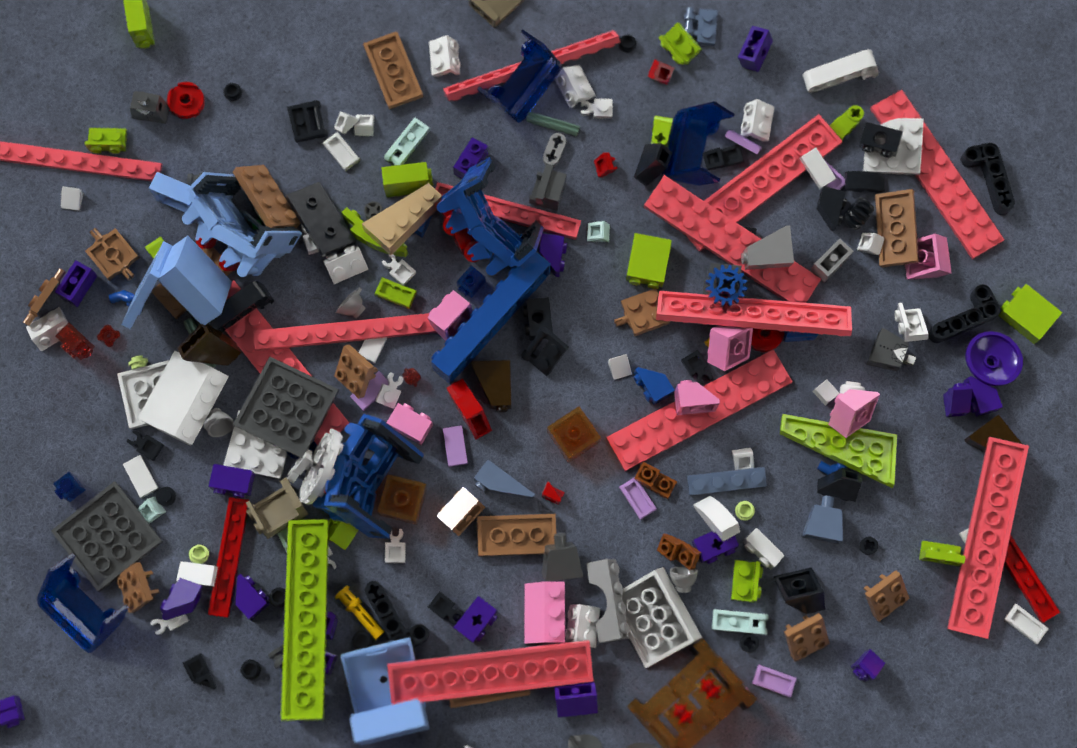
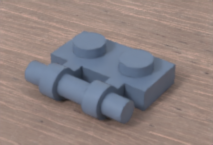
(706, 25)

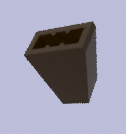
(209, 347)
(495, 382)
(994, 428)

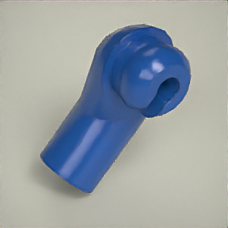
(121, 296)
(827, 469)

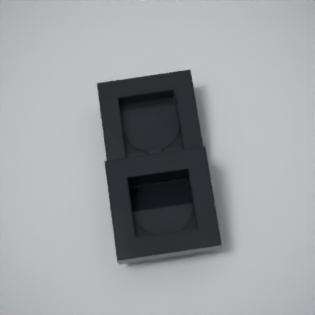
(722, 158)
(864, 180)

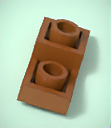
(655, 481)
(678, 550)

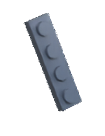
(726, 480)

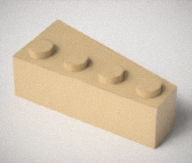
(403, 218)

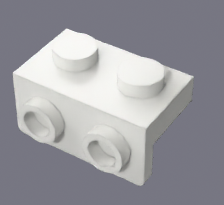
(444, 56)
(574, 85)
(757, 120)
(345, 264)
(911, 324)
(44, 329)
(763, 548)
(582, 624)

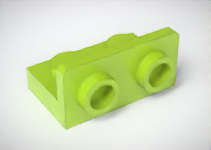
(680, 44)
(106, 140)
(941, 553)
(746, 581)

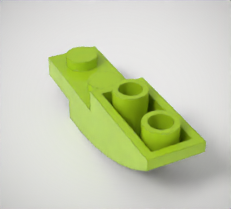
(357, 231)

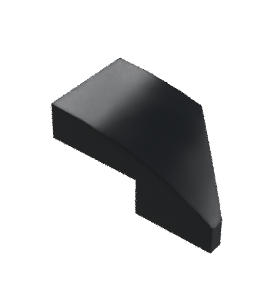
(199, 671)

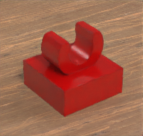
(604, 164)

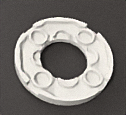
(324, 455)

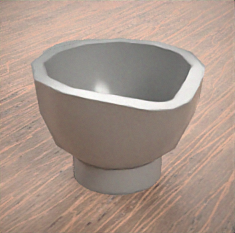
(352, 305)
(218, 423)
(683, 578)

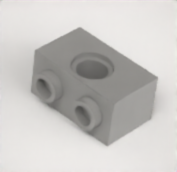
(832, 260)

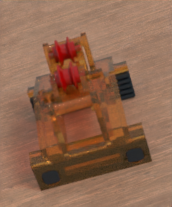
(683, 715)

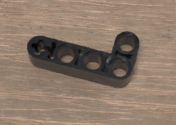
(991, 179)
(240, 304)
(962, 319)
(392, 615)

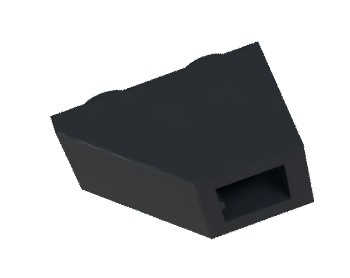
(652, 162)
(830, 206)
(840, 484)

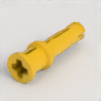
(354, 605)

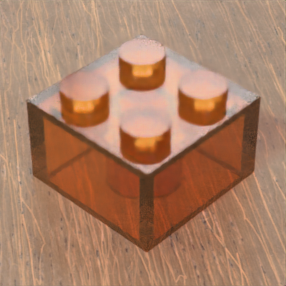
(573, 434)
(402, 499)

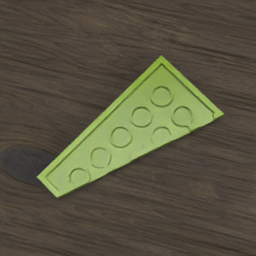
(863, 451)

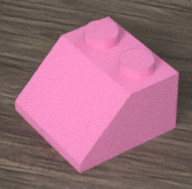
(933, 258)
(450, 315)
(729, 346)
(694, 398)
(852, 410)

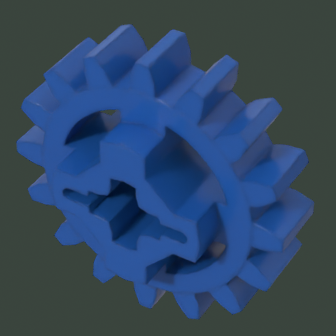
(721, 279)

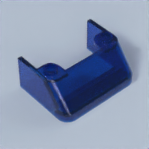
(527, 81)
(688, 142)
(74, 609)

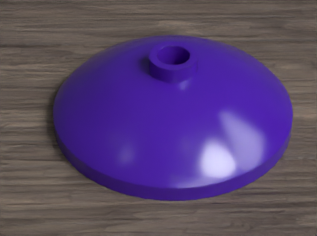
(1000, 351)

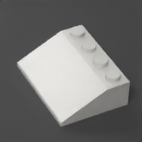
(183, 398)
(657, 618)

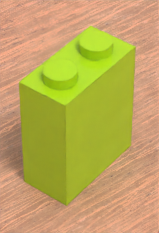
(139, 22)
(405, 178)
(648, 260)
(1029, 313)

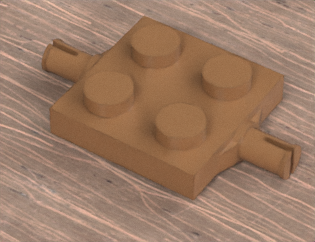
(112, 254)
(46, 289)
(641, 313)

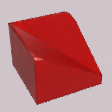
(660, 72)
(552, 494)

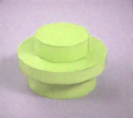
(138, 362)
(744, 510)
(199, 554)

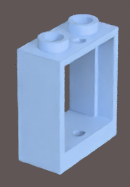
(170, 192)

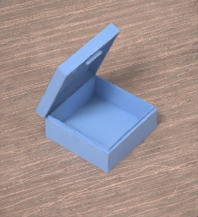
(188, 277)
(371, 699)

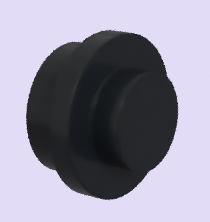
(627, 43)
(232, 92)
(166, 496)
(277, 597)
(361, 640)
(250, 669)

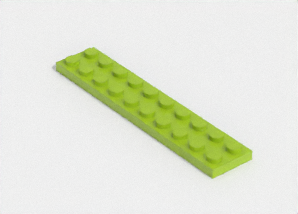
(305, 621)

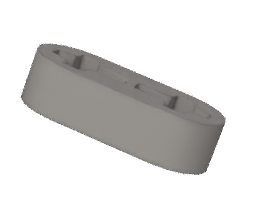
(558, 151)

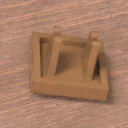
(354, 371)
(135, 587)
(886, 595)
(806, 637)

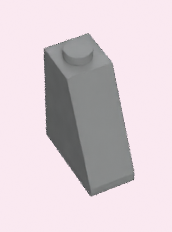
(770, 252)

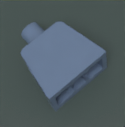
(825, 522)

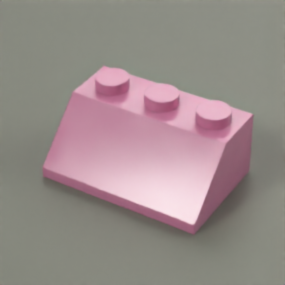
(545, 613)

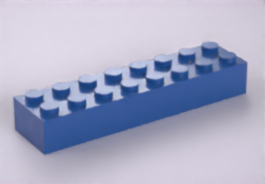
(490, 317)

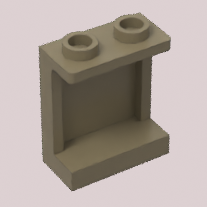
(494, 10)
(276, 510)

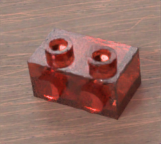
(74, 342)

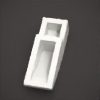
(717, 517)

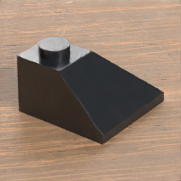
(801, 590)

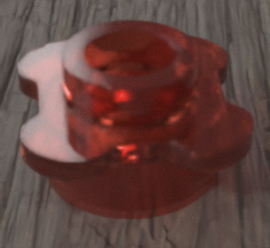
(102, 336)
(411, 376)

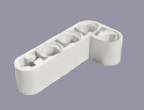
(841, 70)

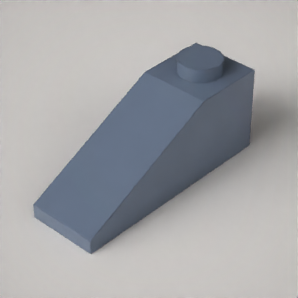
(497, 481)

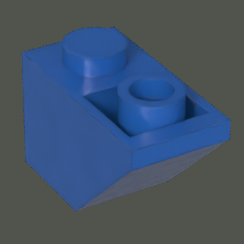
(655, 385)

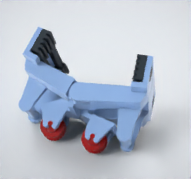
(221, 221)

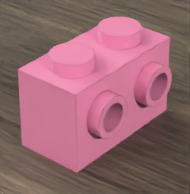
(410, 423)

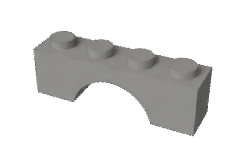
(613, 623)

